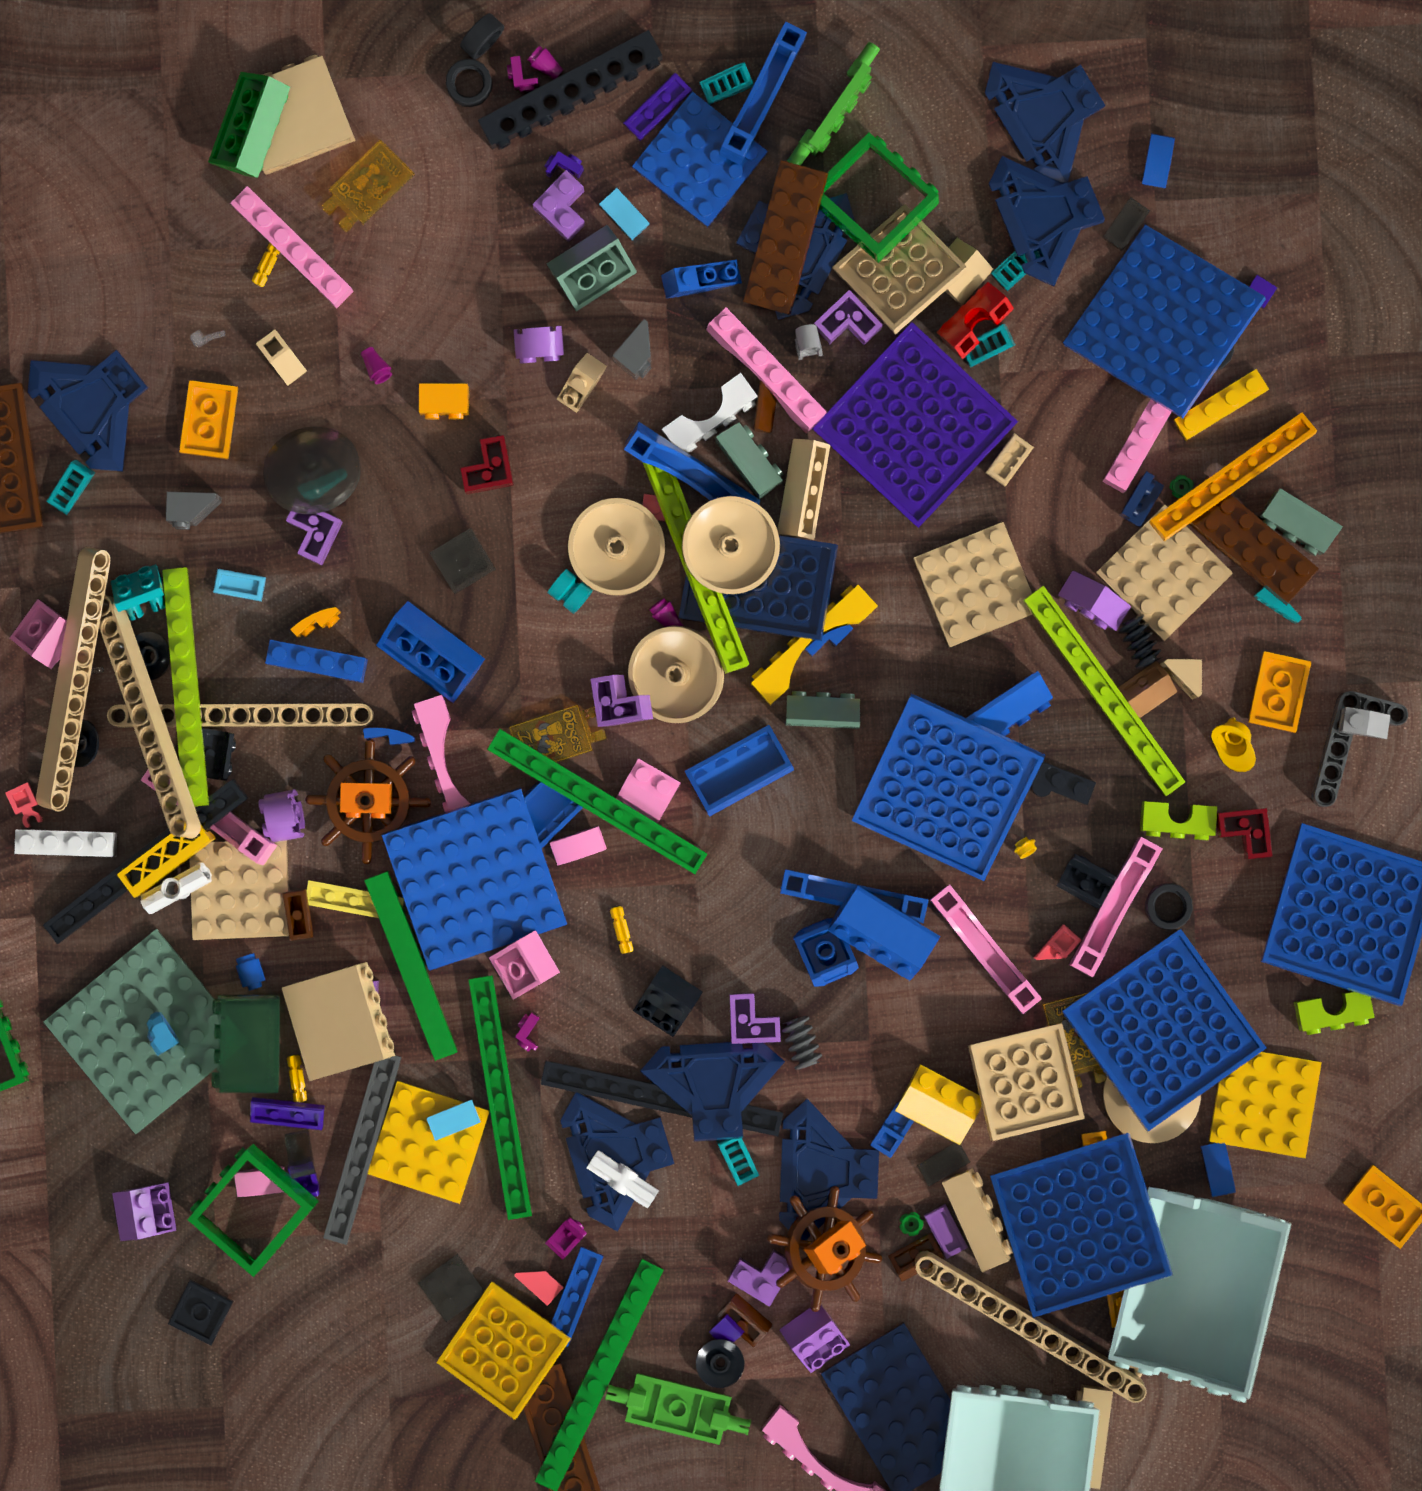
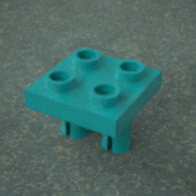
(137, 589)

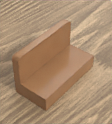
(1148, 689)

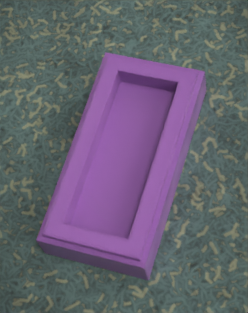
(945, 1231)

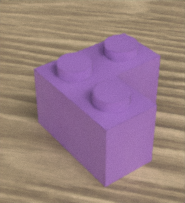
(556, 203)
(850, 314)
(320, 535)
(1094, 601)
(614, 706)
(747, 1027)
(757, 1282)

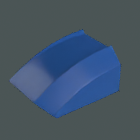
(824, 953)

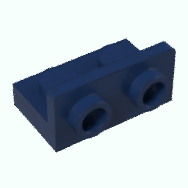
(1142, 499)

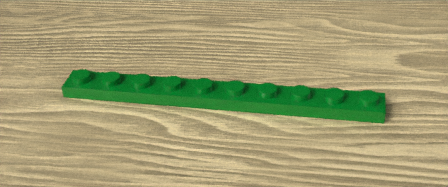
(597, 801)
(500, 1097)
(598, 1375)

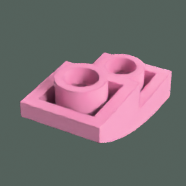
(578, 845)
(254, 1183)

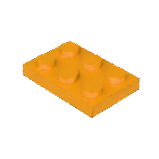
(208, 419)
(1279, 692)
(1385, 1206)

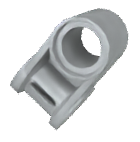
(807, 341)

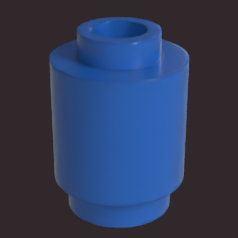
(250, 972)

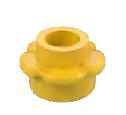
(1025, 847)

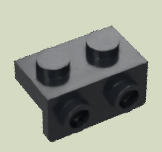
(217, 751)
(1086, 881)

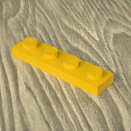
(1221, 404)

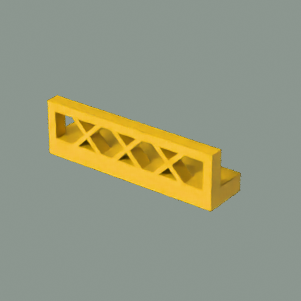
(167, 867)

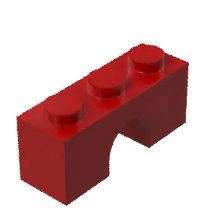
(984, 305)

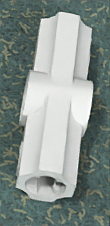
(187, 883)
(622, 1179)

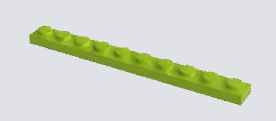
(710, 602)
(185, 683)
(1104, 691)

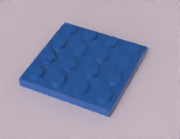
(687, 161)

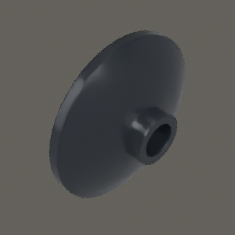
(153, 642)
(87, 745)
(717, 1375)

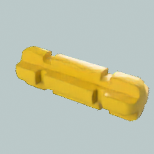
(265, 265)
(621, 930)
(296, 1078)

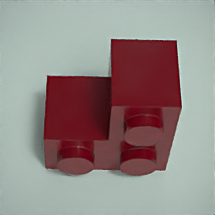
(494, 472)
(1252, 826)

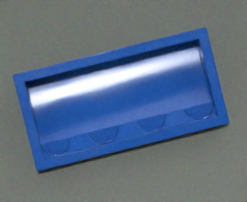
(739, 770)
(549, 811)

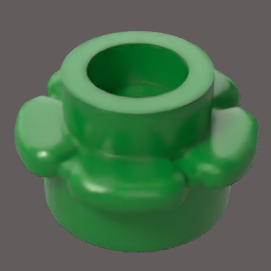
(1181, 480)
(917, 1223)

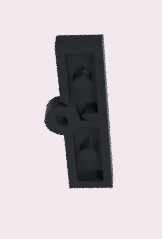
(1063, 783)

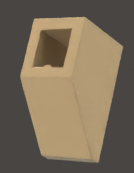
(281, 357)
(581, 382)

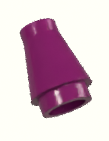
(545, 63)
(376, 367)
(665, 613)

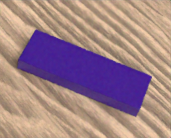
(657, 106)
(287, 1113)

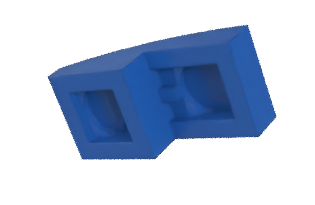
(1158, 160)
(834, 636)
(395, 737)
(891, 1132)
(1218, 1169)

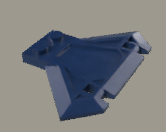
(1044, 114)
(1043, 216)
(821, 255)
(89, 405)
(713, 1083)
(637, 1146)
(821, 1162)

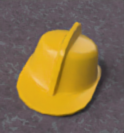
(1234, 745)

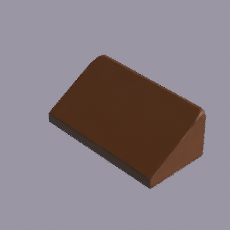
(764, 410)
(298, 915)
(904, 1259)
(747, 1318)

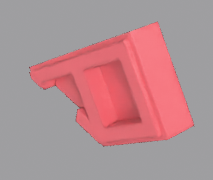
(1059, 945)
(540, 1284)

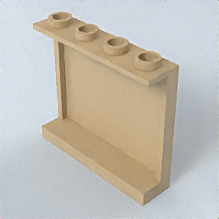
(310, 118)
(338, 1021)

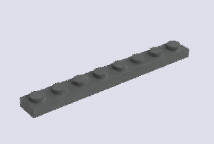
(362, 1149)

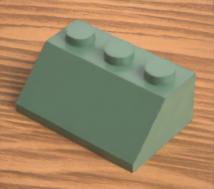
(591, 267)
(749, 459)
(1300, 522)
(822, 710)

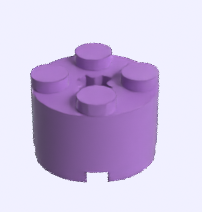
(538, 343)
(282, 816)

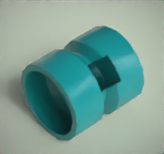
(570, 591)

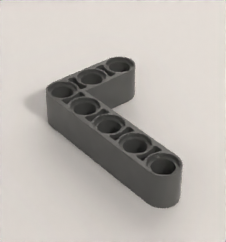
(1333, 736)

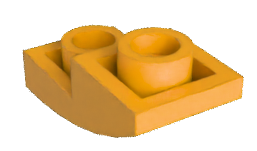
(324, 618)

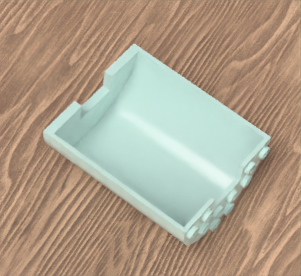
(1215, 1306)
(1018, 1441)

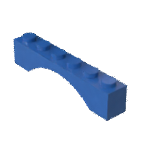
(763, 93)
(663, 454)
(836, 892)

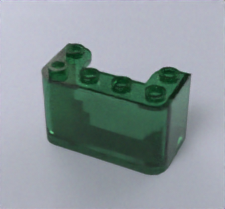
(247, 1043)

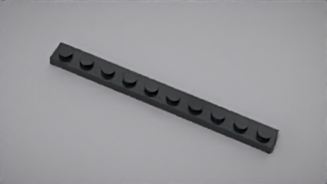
(111, 886)
(643, 1094)

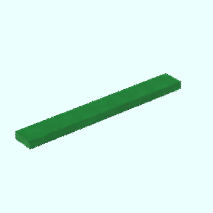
(411, 965)

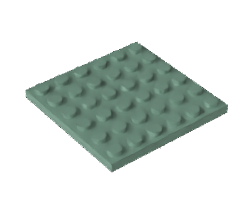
(108, 1031)

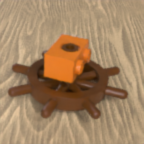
(366, 798)
(827, 1251)

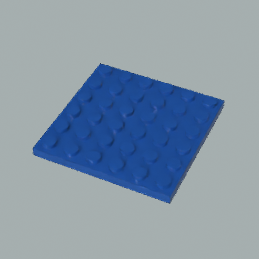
(1164, 321)
(948, 787)
(474, 878)
(1348, 915)
(1164, 1030)
(1081, 1225)

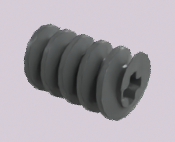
(801, 1042)

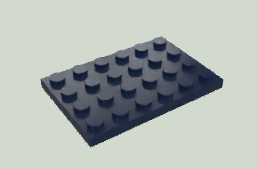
(791, 598)
(894, 1407)

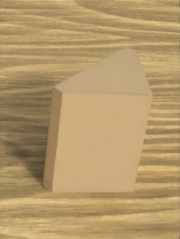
(977, 271)
(1186, 674)

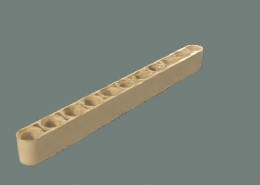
(73, 678)
(253, 711)
(152, 725)
(1036, 1336)

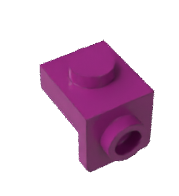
(515, 72)
(527, 1024)
(566, 1237)

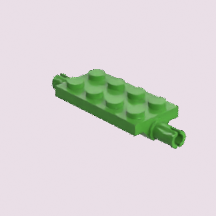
(817, 141)
(678, 1408)

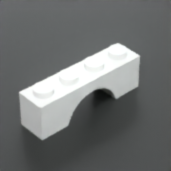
(736, 397)
(66, 843)

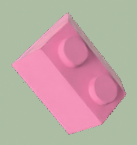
(41, 634)
(648, 790)
(524, 965)

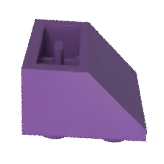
(144, 1212)
(814, 1338)

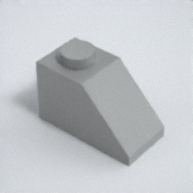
(1364, 723)

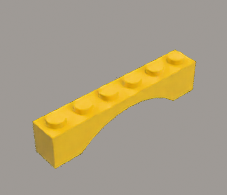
(776, 678)

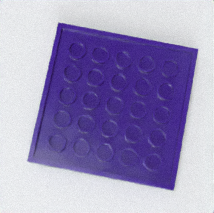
(915, 425)

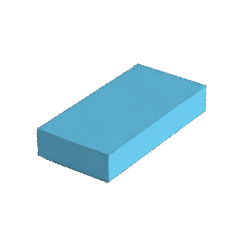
(624, 214)
(239, 585)
(453, 1120)

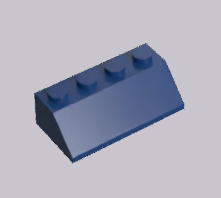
(430, 651)
(1014, 705)
(883, 933)

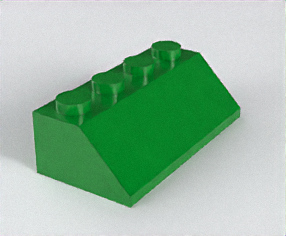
(249, 124)

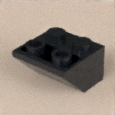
(667, 1001)

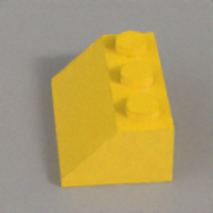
(939, 1104)

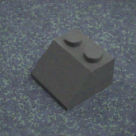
(635, 353)
(189, 508)

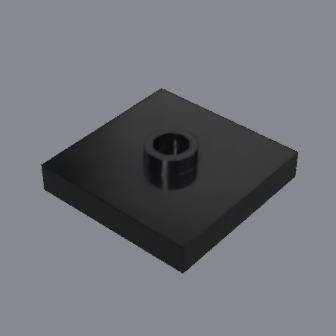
(200, 1312)

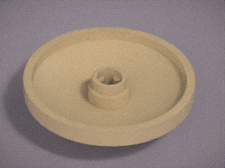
(730, 545)
(616, 546)
(677, 672)
(1127, 1122)

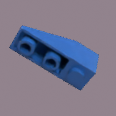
(700, 278)

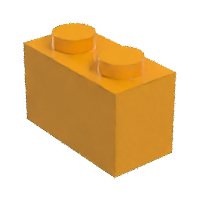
(444, 400)

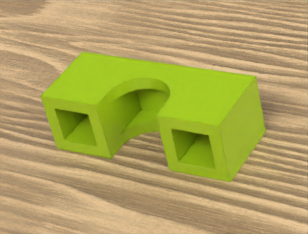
(1199, 823)
(1312, 1016)

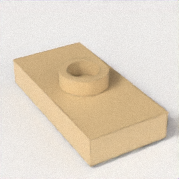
(1009, 460)

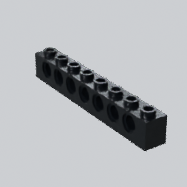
(642, 44)

